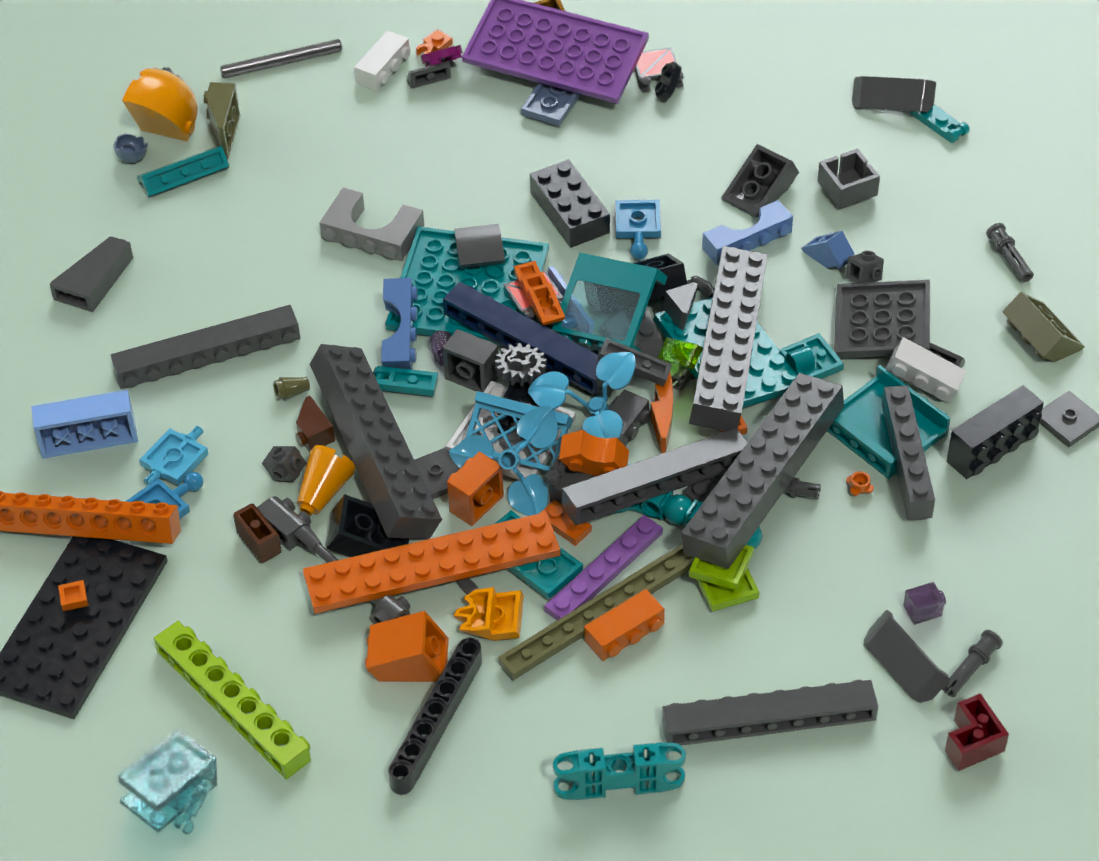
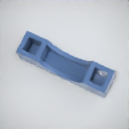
(772, 224)
(399, 299)

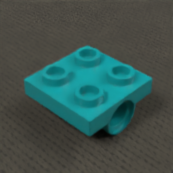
(812, 357)

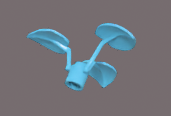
(613, 370)
(535, 426)

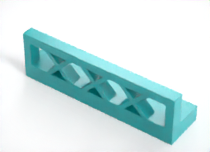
(183, 170)

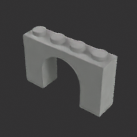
(389, 241)

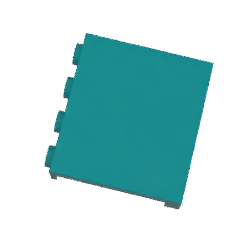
(864, 429)

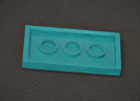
(546, 575)

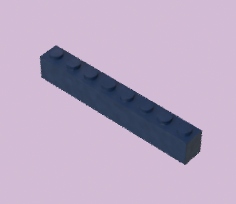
(510, 327)

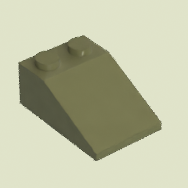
(223, 113)

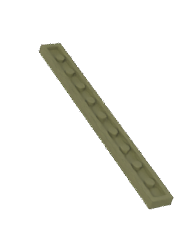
(571, 627)

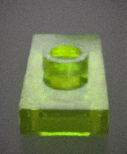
(680, 353)

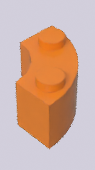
(592, 454)

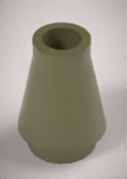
(290, 386)

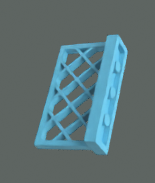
(515, 410)

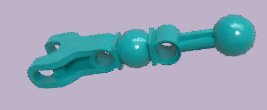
(677, 510)

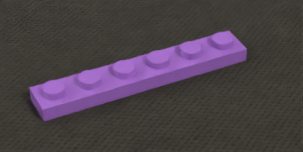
(604, 568)

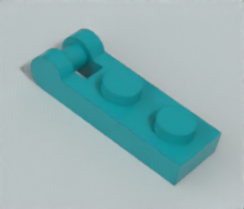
(942, 123)
(406, 380)

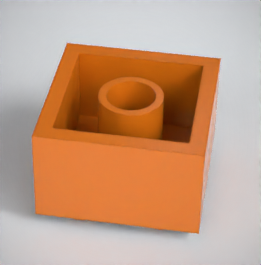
(475, 488)

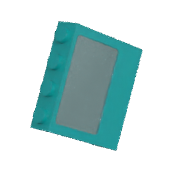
(606, 300)

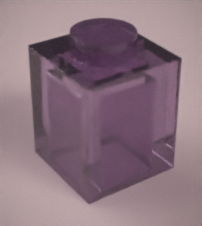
(924, 602)

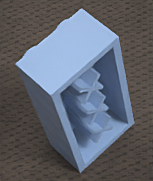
(84, 424)

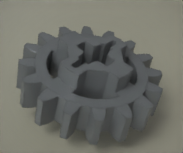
(520, 364)

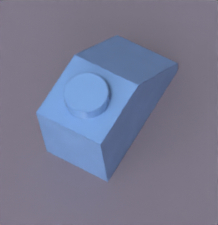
(829, 249)

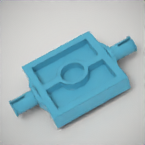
(174, 456)

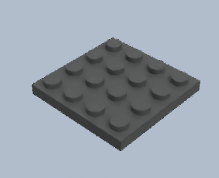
(879, 314)

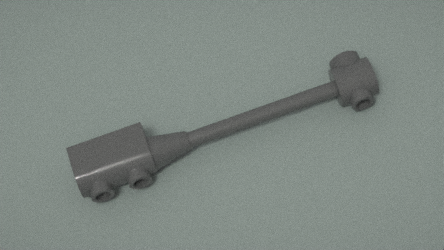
(296, 530)

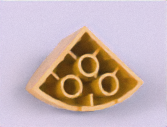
(162, 104)

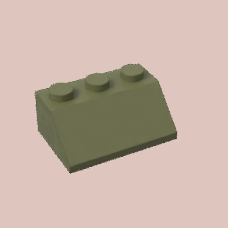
(1041, 328)

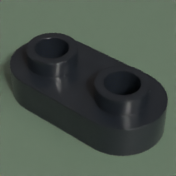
(668, 80)

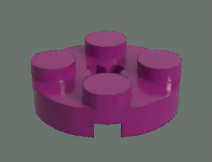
(448, 54)

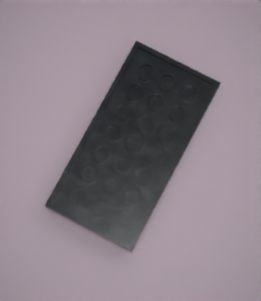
(60, 653)

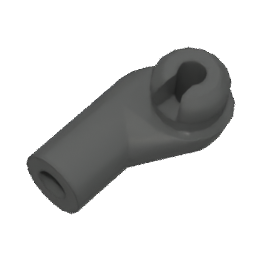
(704, 285)

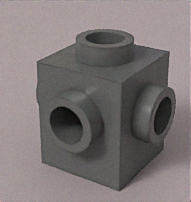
(865, 267)
(284, 463)

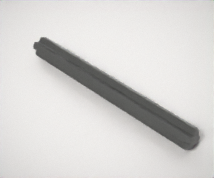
(281, 58)

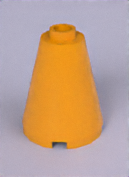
(323, 478)

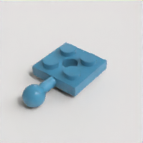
(638, 229)
(159, 492)

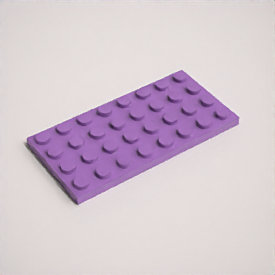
(556, 48)

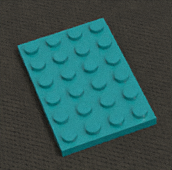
(768, 371)

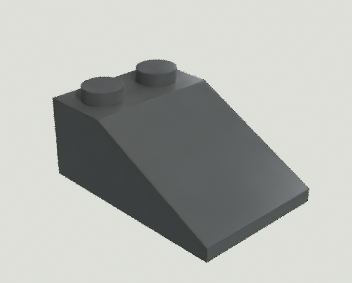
(760, 180)

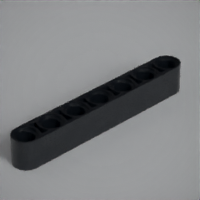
(434, 725)

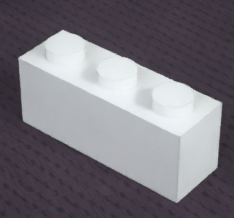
(382, 60)
(925, 370)

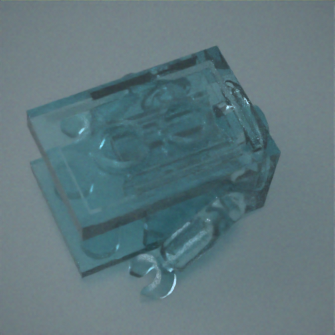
(170, 782)

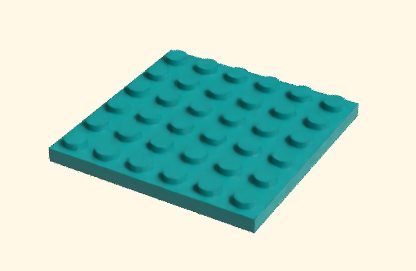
(436, 271)

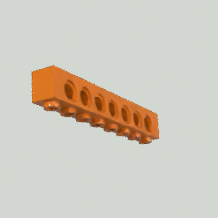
(89, 517)

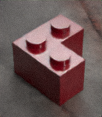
(978, 734)

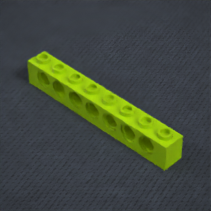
(185, 655)

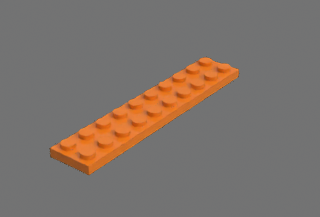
(430, 562)

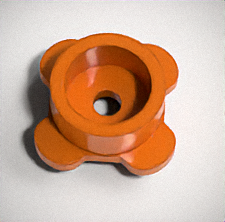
(859, 478)

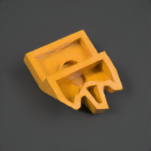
(492, 614)

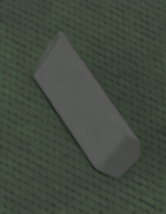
(893, 94)
(904, 659)

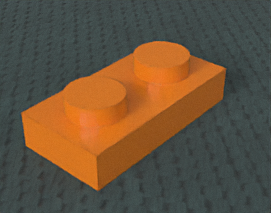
(564, 525)

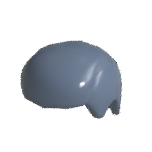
(130, 148)

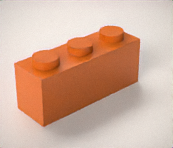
(624, 625)

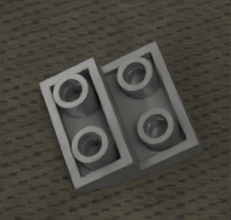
(479, 246)

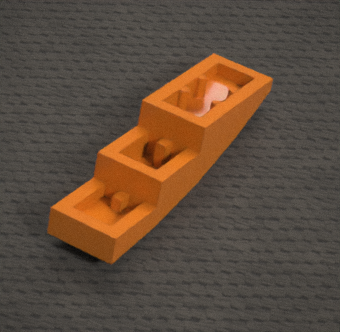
(539, 293)
(662, 413)

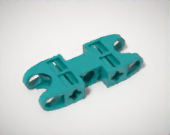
(635, 766)

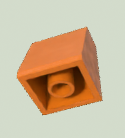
(407, 649)

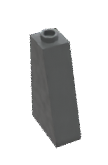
(93, 275)

